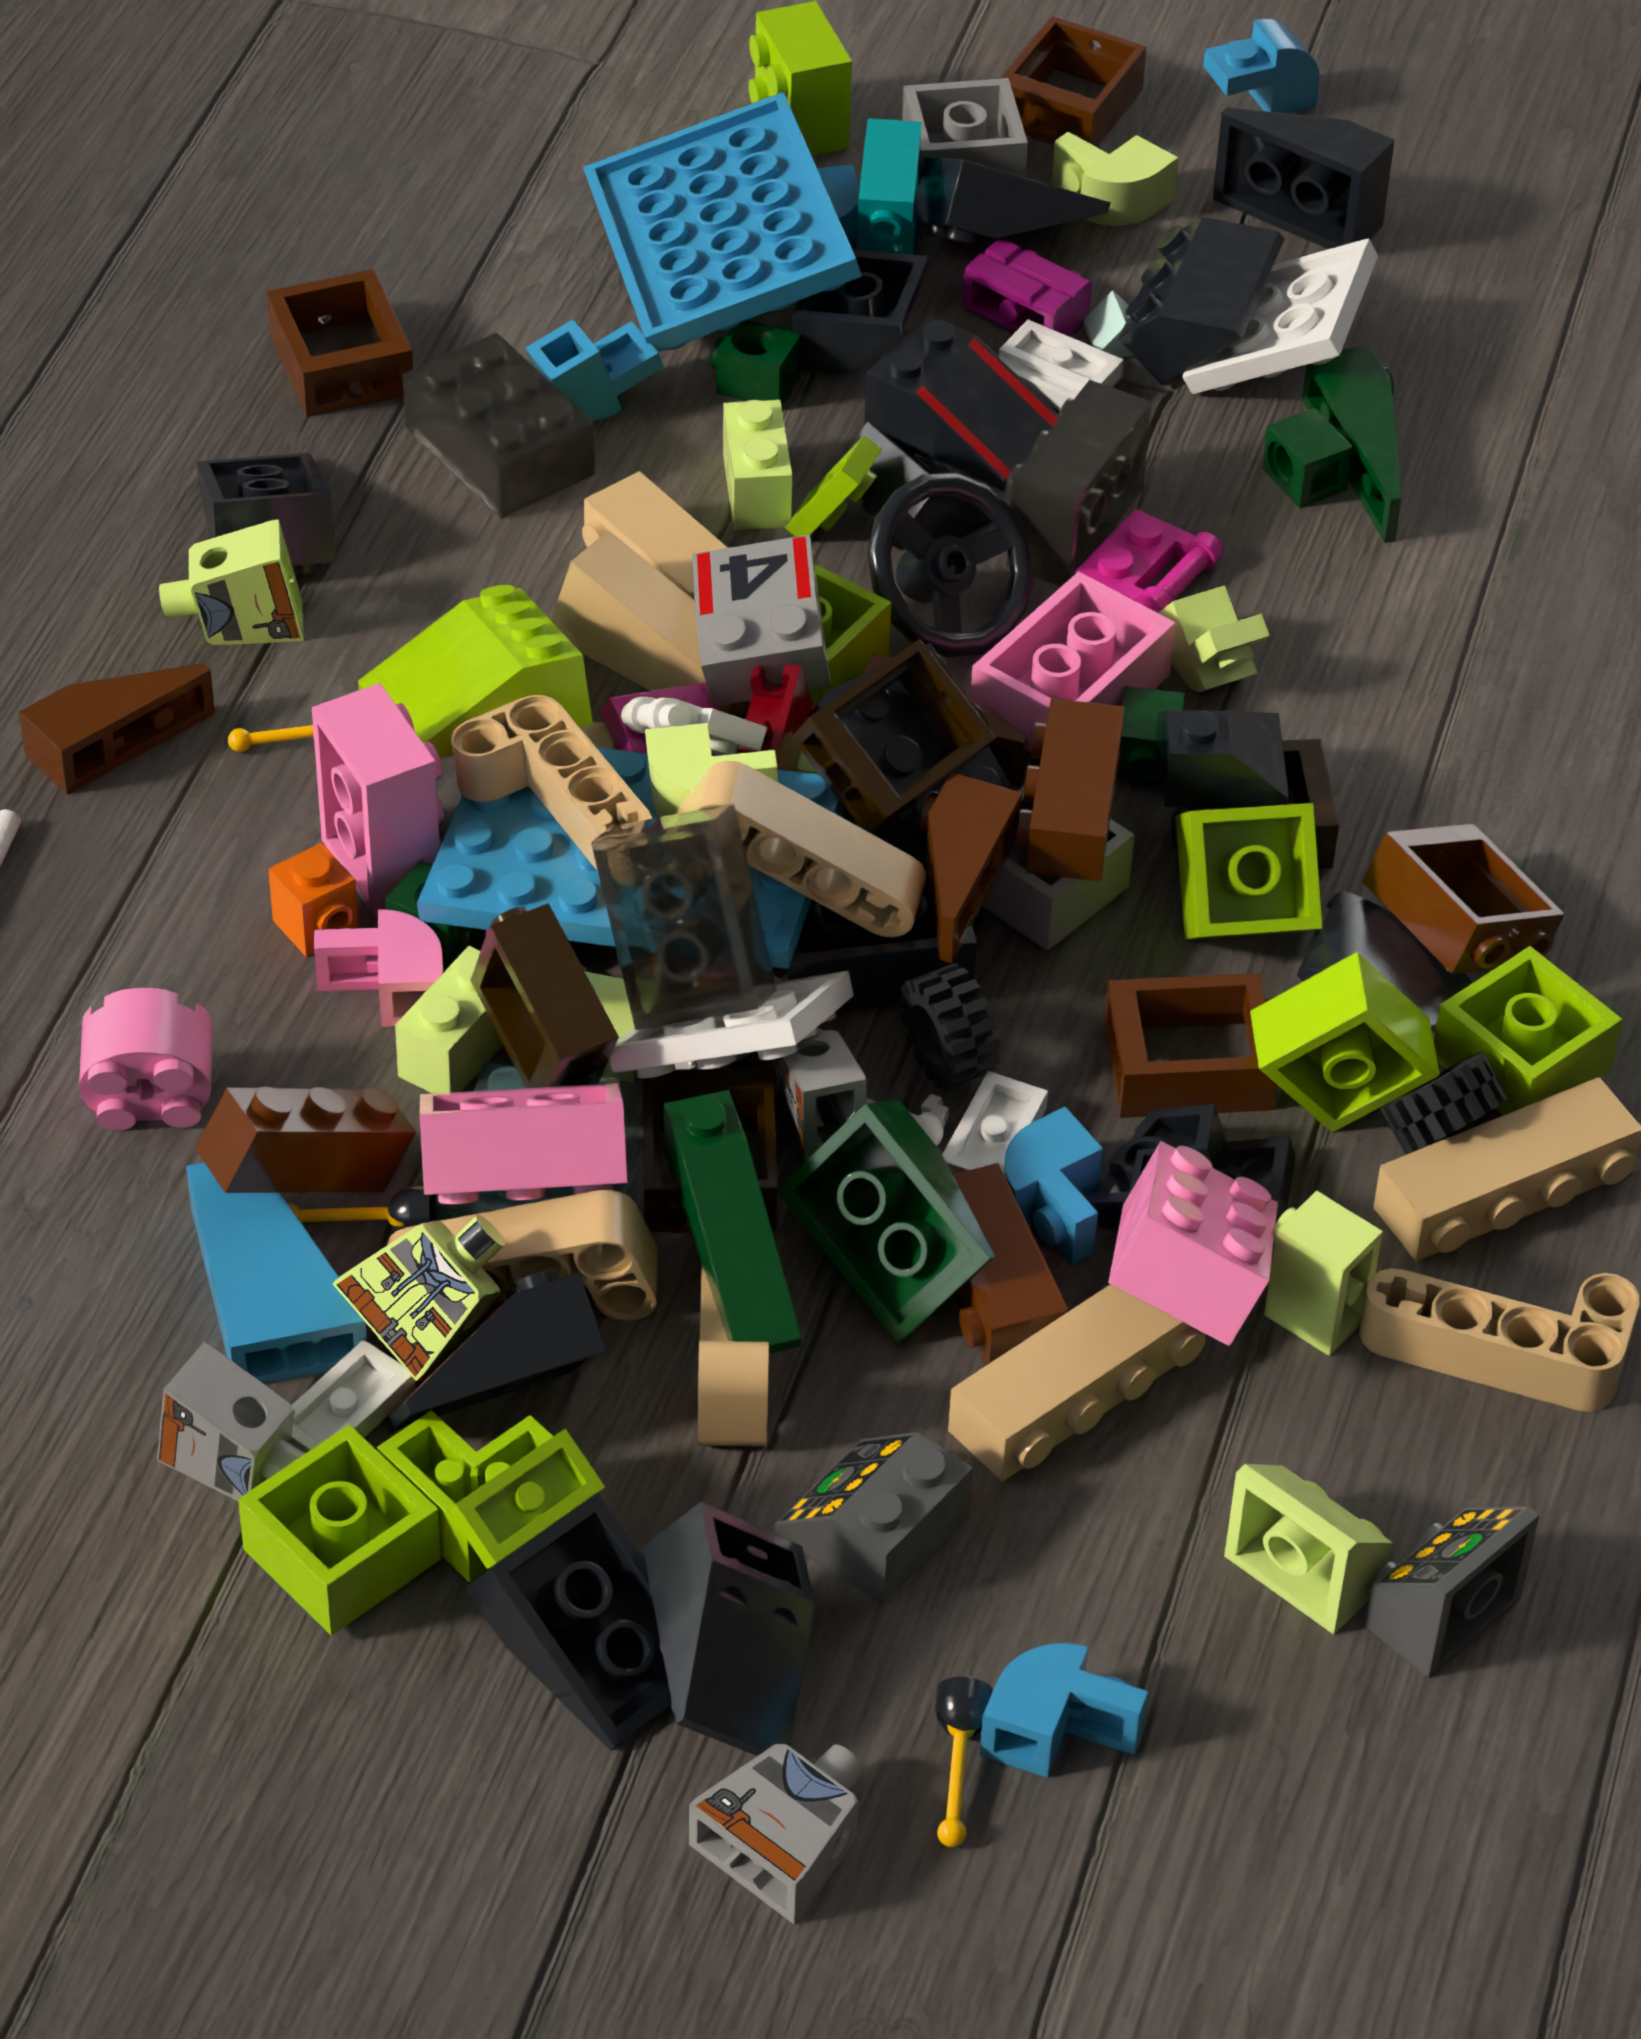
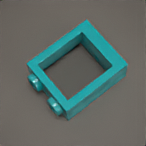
(889, 186)

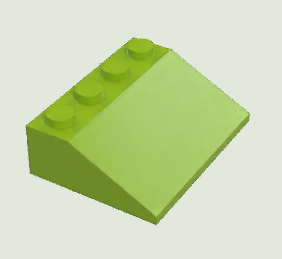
(482, 659)

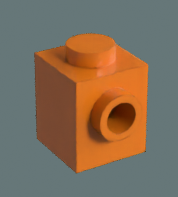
(311, 895)

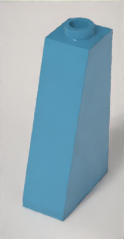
(269, 1284)

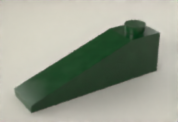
(1358, 402)
(729, 1219)

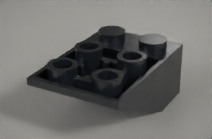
(731, 1626)

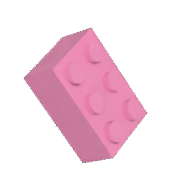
(1074, 648)
(376, 791)
(522, 1141)
(1195, 1242)

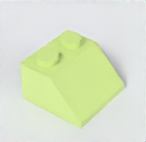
(1303, 1544)

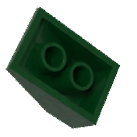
(889, 1216)

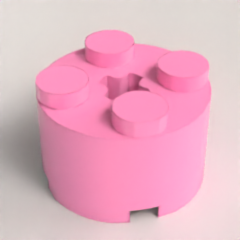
(146, 1059)

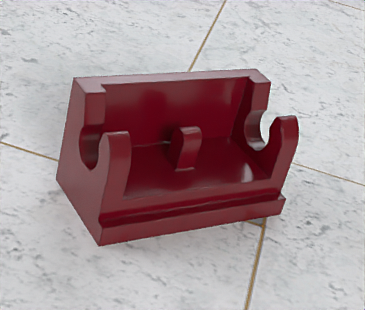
(782, 710)

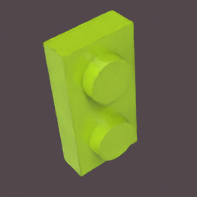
(846, 479)
(526, 1498)

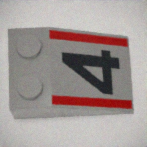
(758, 610)

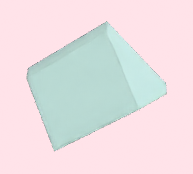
(1105, 325)

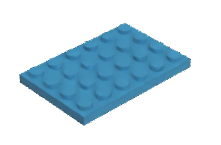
(720, 223)
(519, 856)

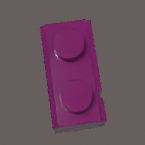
(1020, 286)

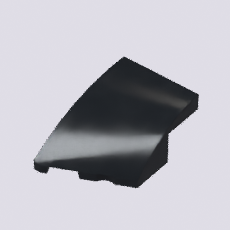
(1388, 945)
(1197, 1127)

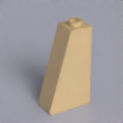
(631, 619)

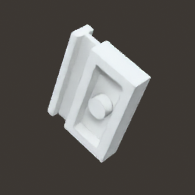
(1057, 364)

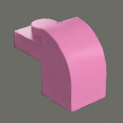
(396, 958)

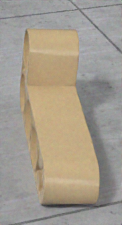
(544, 748)
(815, 849)
(577, 1233)
(1503, 1340)
(729, 1383)

